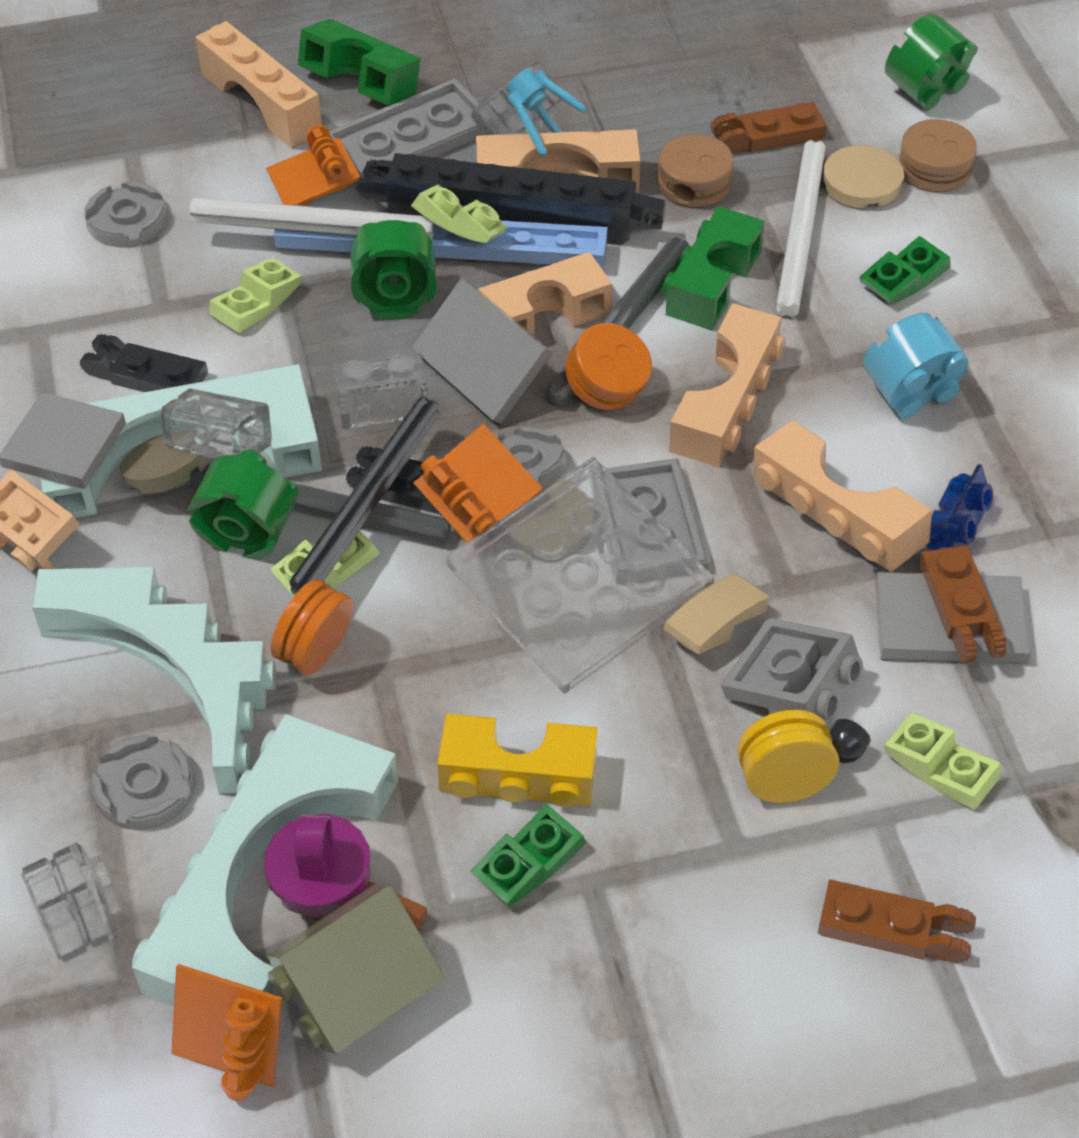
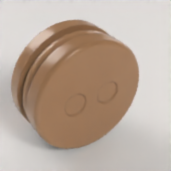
(937, 155)
(695, 170)

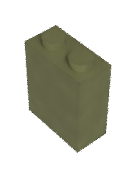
(354, 969)

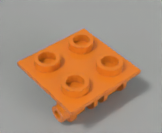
(314, 172)
(476, 483)
(227, 1029)

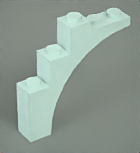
(132, 613)

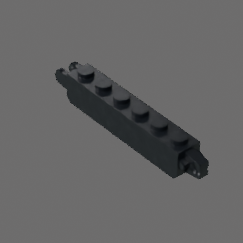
(516, 193)

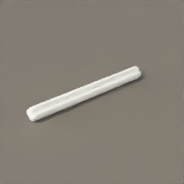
(293, 217)
(801, 229)

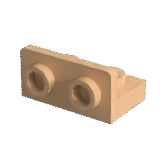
(31, 522)

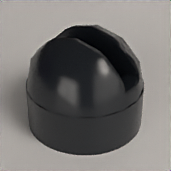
(849, 740)

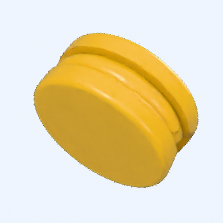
(787, 756)

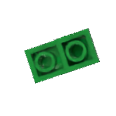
(906, 273)
(530, 858)

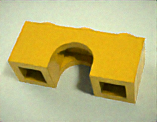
(555, 772)

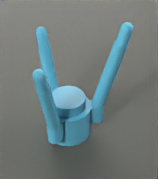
(528, 92)

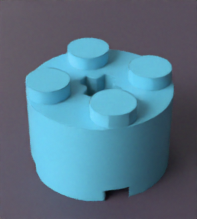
(916, 364)

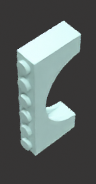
(292, 447)
(297, 774)

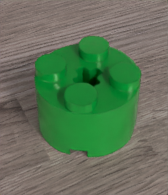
(931, 60)
(393, 268)
(242, 504)

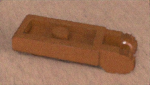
(770, 128)
(962, 601)
(895, 923)

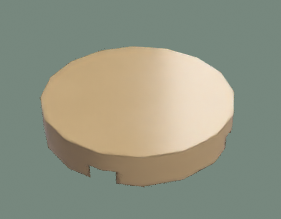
(863, 176)

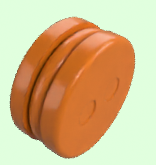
(608, 366)
(312, 626)

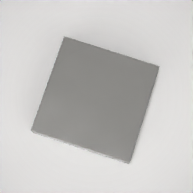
(62, 440)

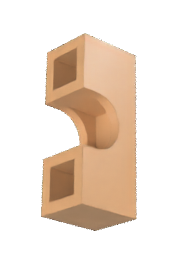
(571, 287)

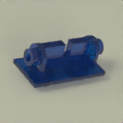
(960, 510)

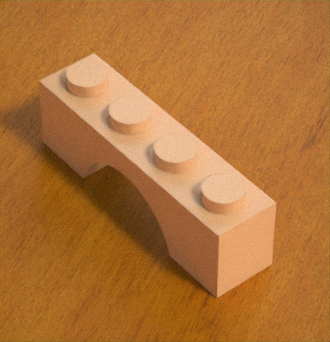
(284, 100)
(582, 153)
(711, 419)
(879, 524)

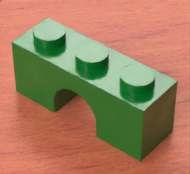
(336, 49)
(702, 281)

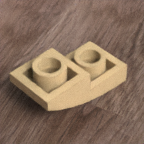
(712, 613)

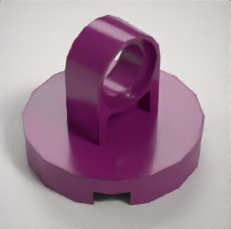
(317, 864)

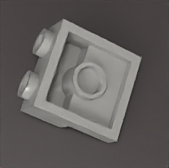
(795, 669)

